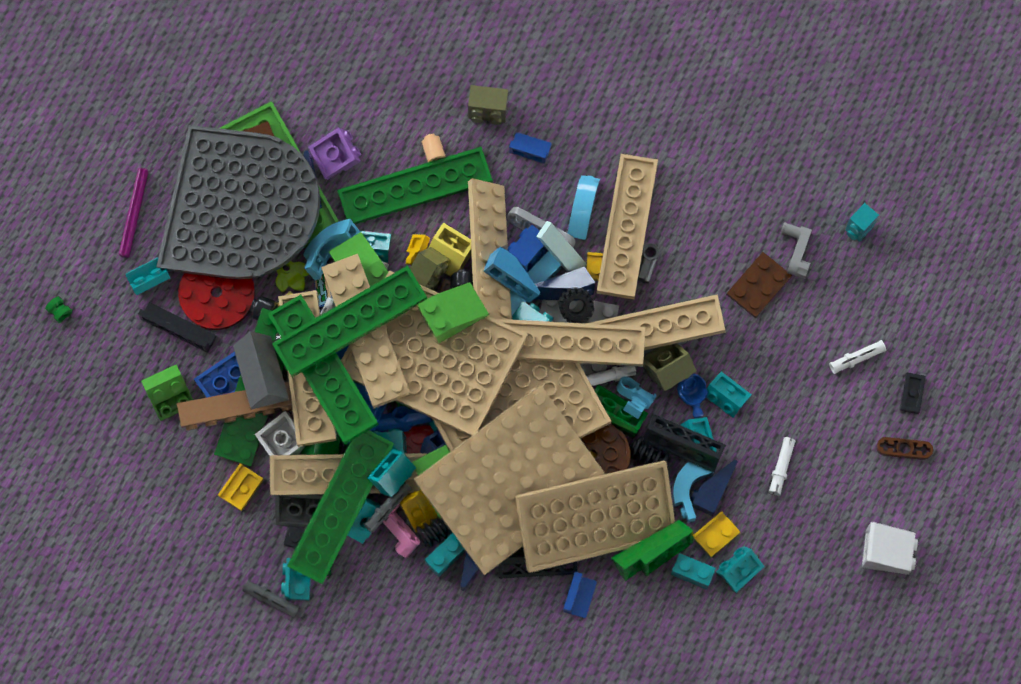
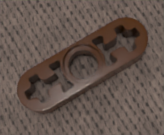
(890, 442)

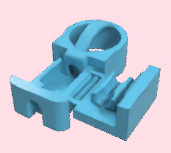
(640, 398)

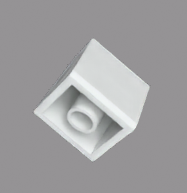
(889, 549)

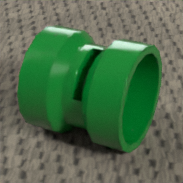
(58, 309)

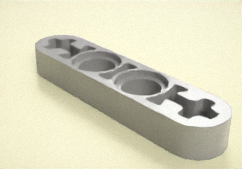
(517, 216)

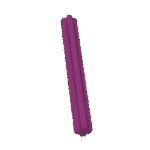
(133, 212)

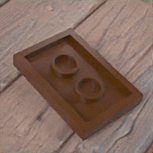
(759, 285)

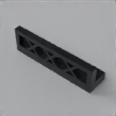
(177, 326)
(682, 445)
(518, 560)

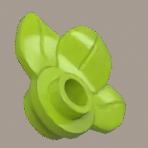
(292, 278)

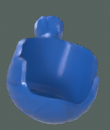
(693, 392)

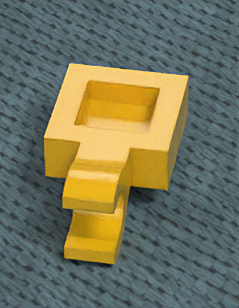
(417, 244)

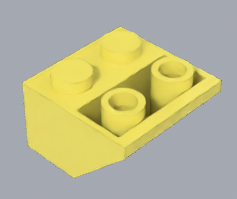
(452, 245)

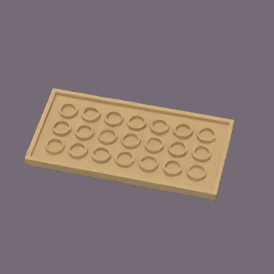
(594, 515)

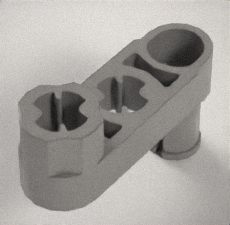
(797, 266)

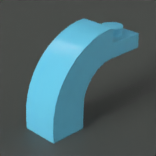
(583, 207)
(326, 240)
(685, 479)

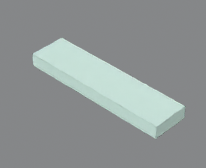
(560, 248)

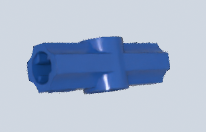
(402, 419)

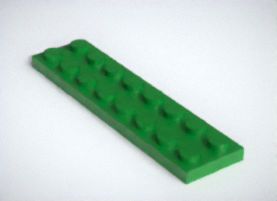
(413, 186)
(349, 321)
(328, 377)
(238, 437)
(339, 506)

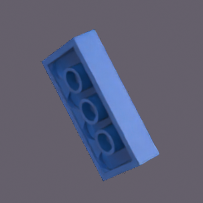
(220, 378)

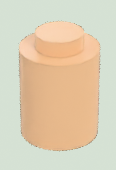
(433, 147)

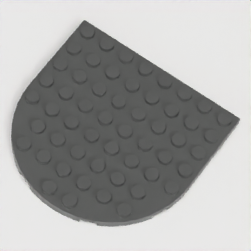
(238, 205)

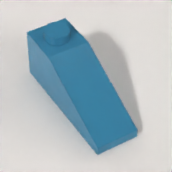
(509, 272)

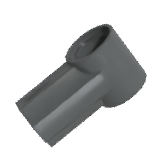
(647, 263)

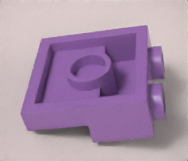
(335, 153)

